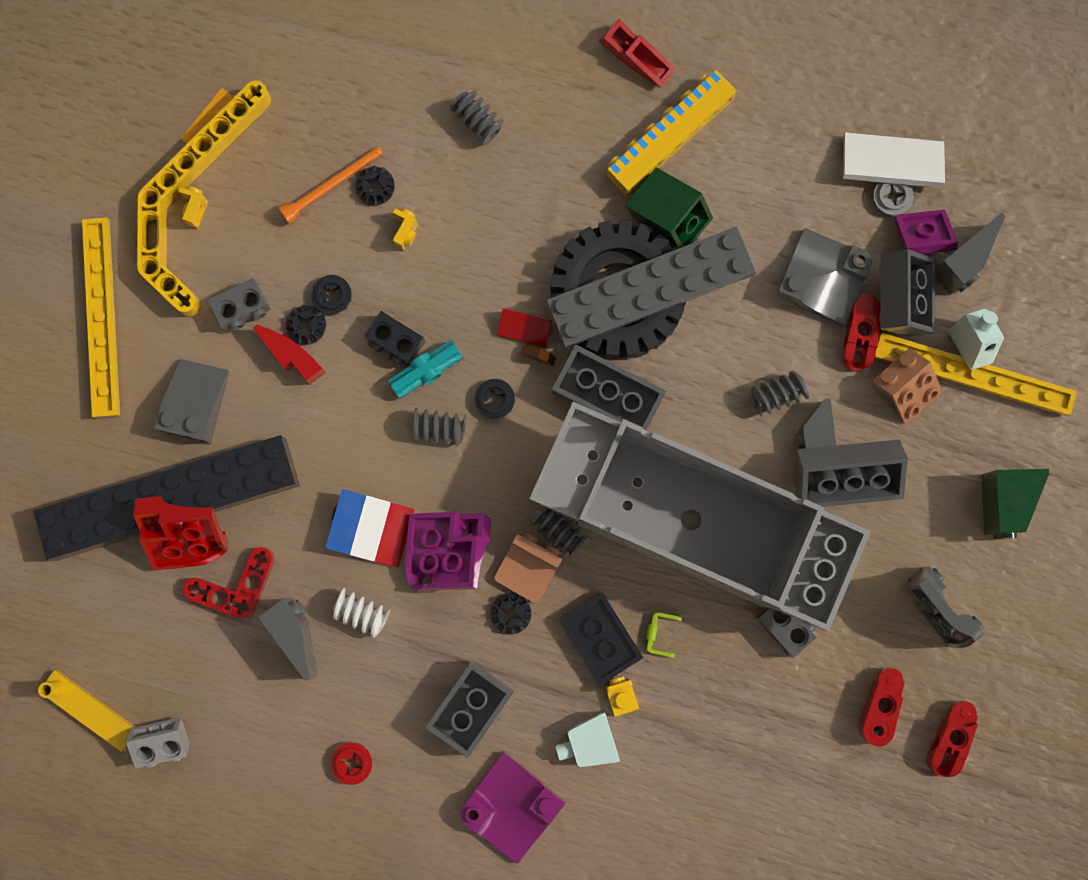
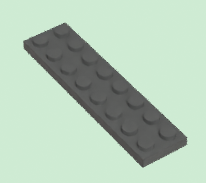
(651, 287)

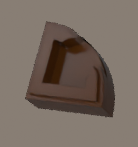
(538, 354)

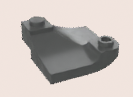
(824, 276)
(953, 629)

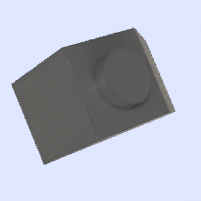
(818, 428)

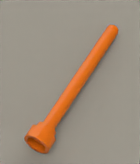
(291, 210)

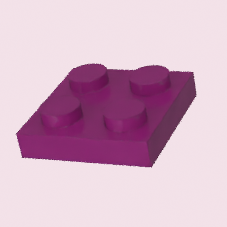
(926, 232)

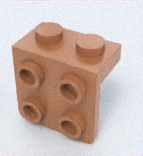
(909, 384)
(528, 567)

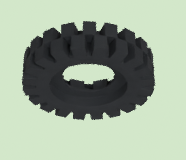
(607, 246)

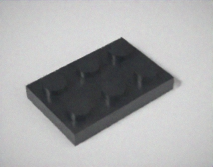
(601, 638)

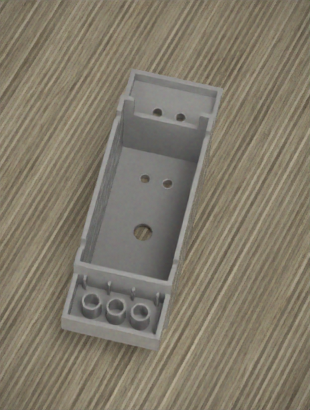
(750, 532)

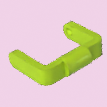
(652, 631)

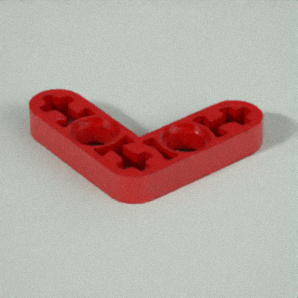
(242, 592)

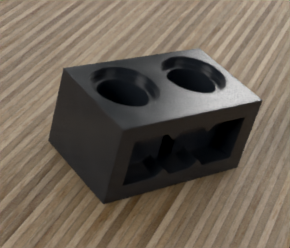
(398, 334)

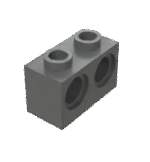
(237, 298)
(782, 631)

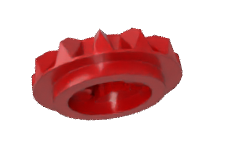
(340, 768)

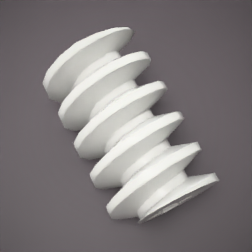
(359, 613)

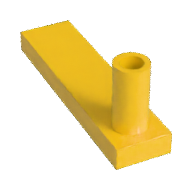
(86, 709)

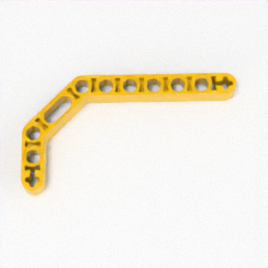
(183, 179)

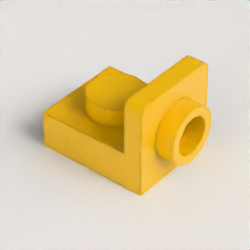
(195, 208)
(621, 696)

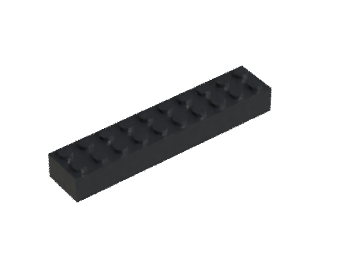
(210, 482)

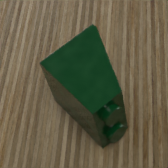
(670, 208)
(1010, 500)

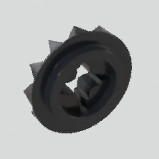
(377, 196)
(332, 283)
(304, 336)
(499, 388)
(506, 602)

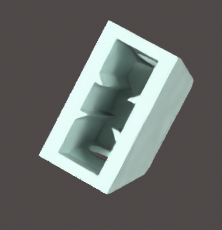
(977, 338)
(590, 743)

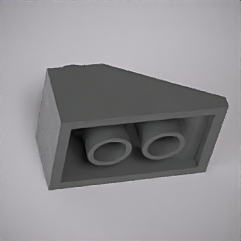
(962, 266)
(192, 401)
(291, 632)

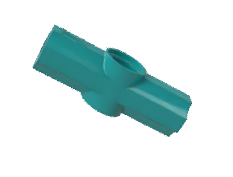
(425, 369)

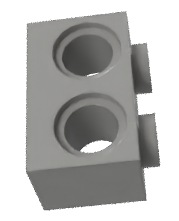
(156, 738)

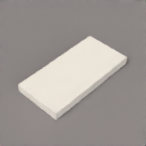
(893, 160)

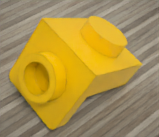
(406, 232)

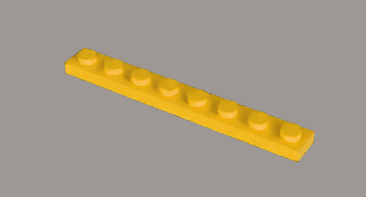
(100, 318)
(986, 378)

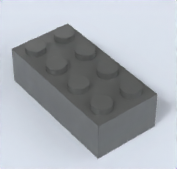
(607, 388)
(852, 473)

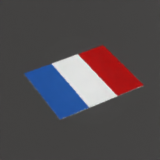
(369, 528)

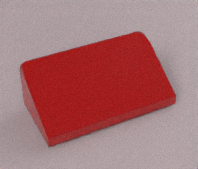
(524, 328)

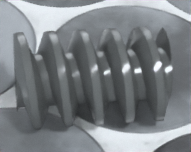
(476, 116)
(779, 391)
(438, 427)
(559, 530)

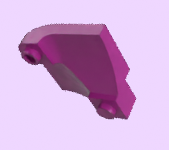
(445, 550)
(511, 807)

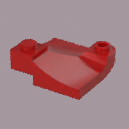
(178, 534)

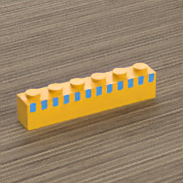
(671, 133)

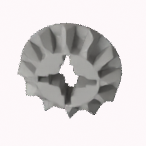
(886, 205)

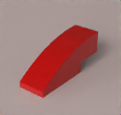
(637, 53)
(290, 354)

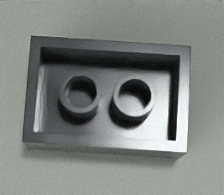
(907, 293)
(469, 709)

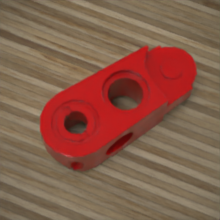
(865, 313)
(888, 685)
(960, 717)

